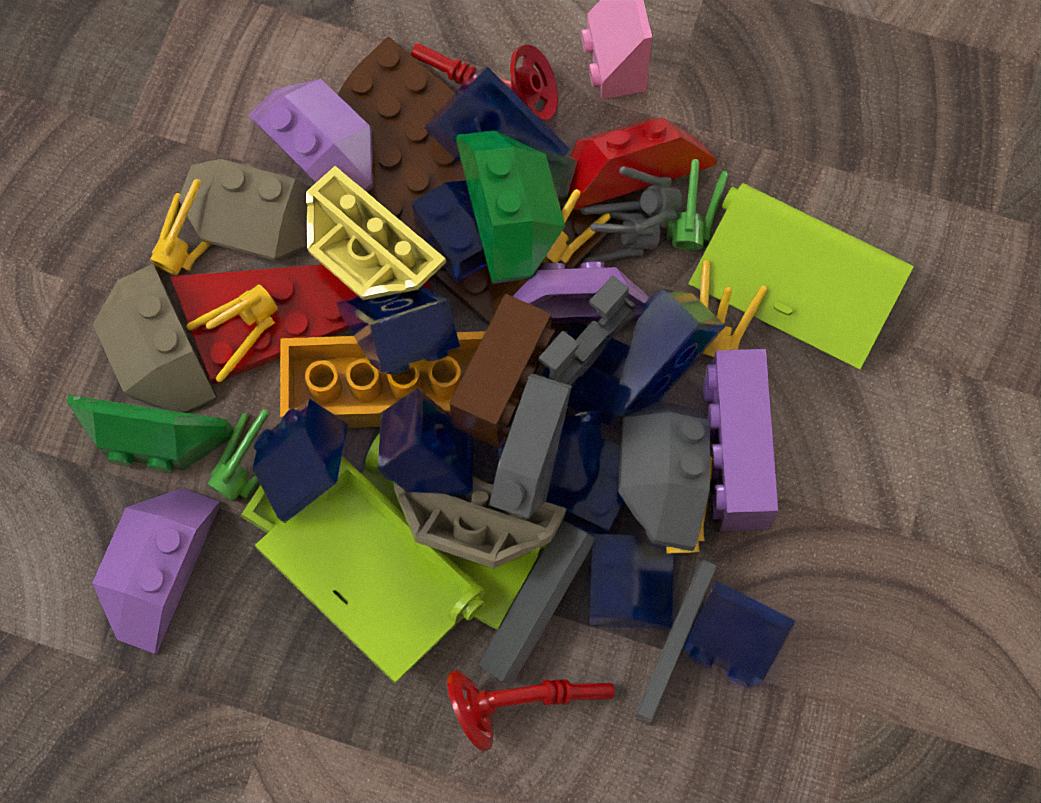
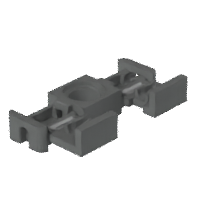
(573, 357)

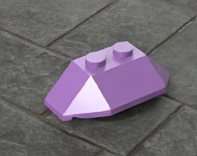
(318, 131)
(568, 291)
(152, 563)

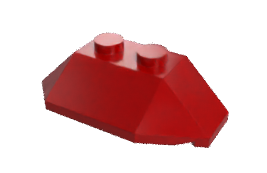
(646, 146)

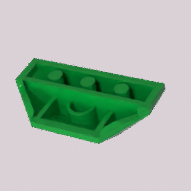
(511, 202)
(149, 434)

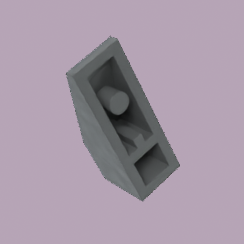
(531, 447)

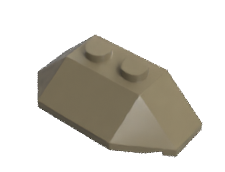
(248, 209)
(151, 345)
(474, 528)

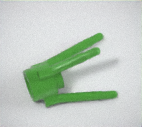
(689, 230)
(228, 476)

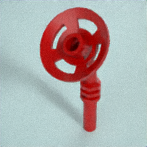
(524, 80)
(483, 704)

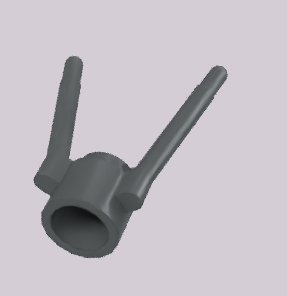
(659, 201)
(629, 236)

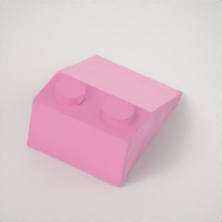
(619, 46)

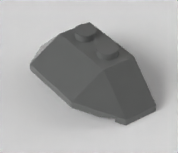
(666, 471)

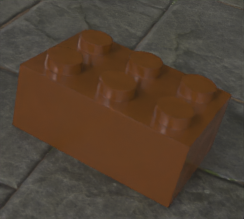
(500, 369)

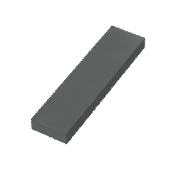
(536, 603)
(675, 642)

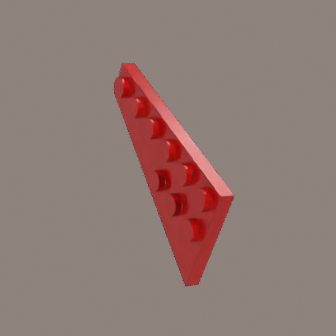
(304, 302)

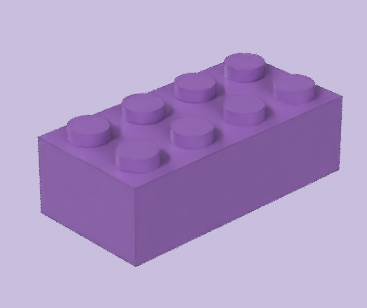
(742, 440)

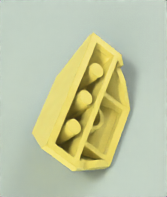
(364, 240)

